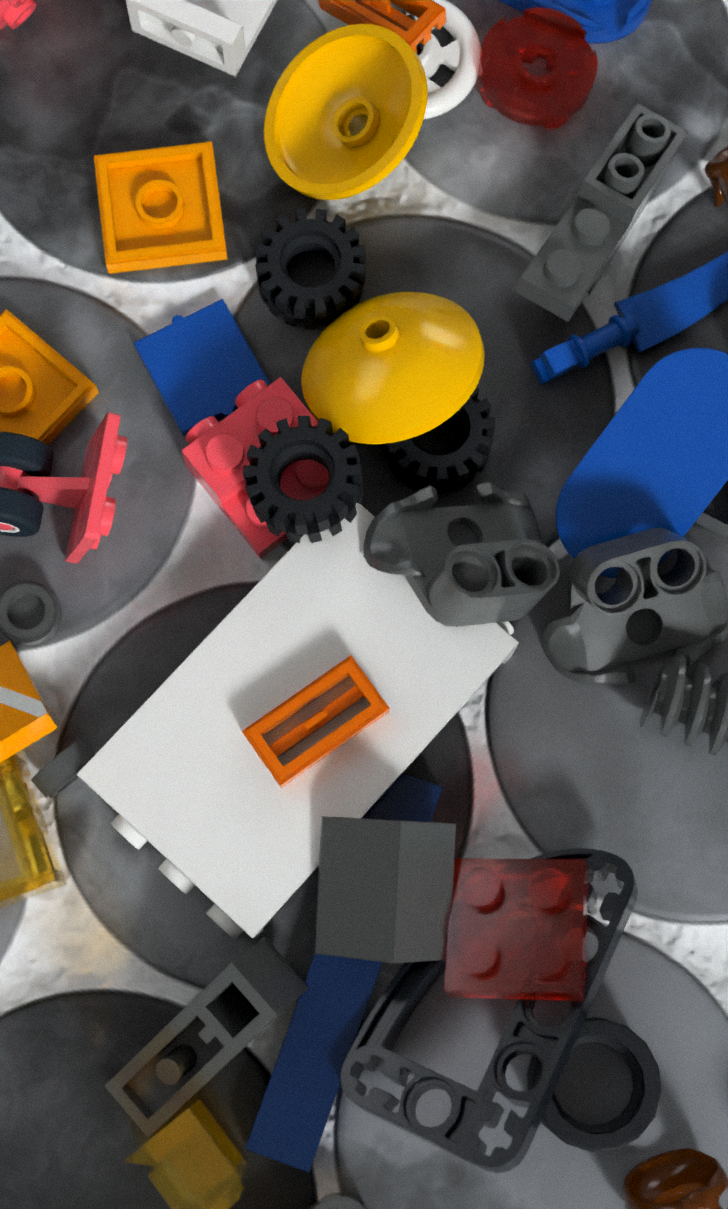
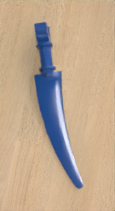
(643, 319)

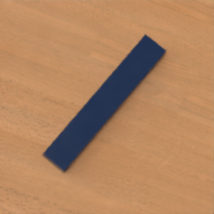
(326, 1022)

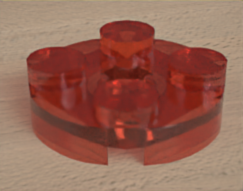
(531, 98)

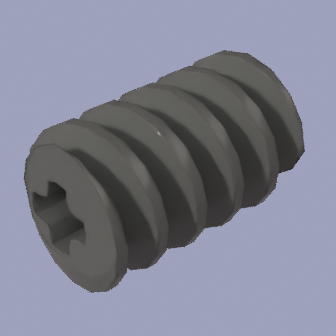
(690, 702)

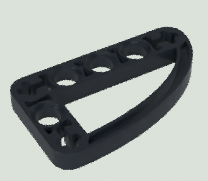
(521, 1036)

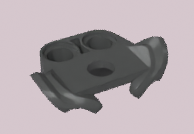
(500, 573)
(591, 637)

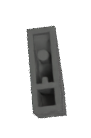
(206, 1036)

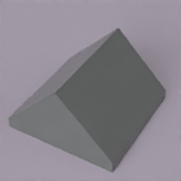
(384, 889)

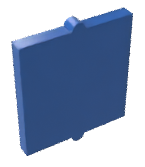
(200, 364)

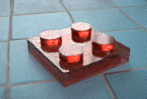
(517, 929)

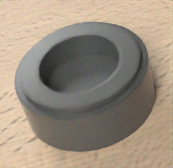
(29, 613)
(63, 769)

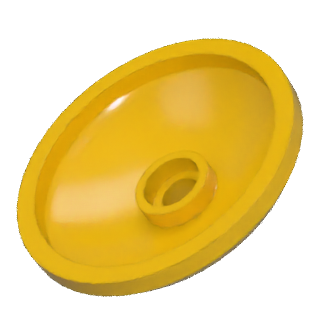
(327, 97)
(393, 367)

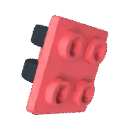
(27, 481)

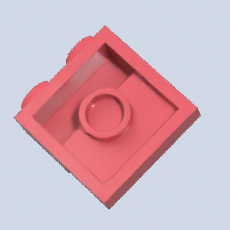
(219, 455)

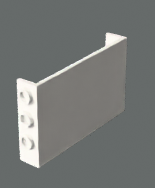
(196, 783)

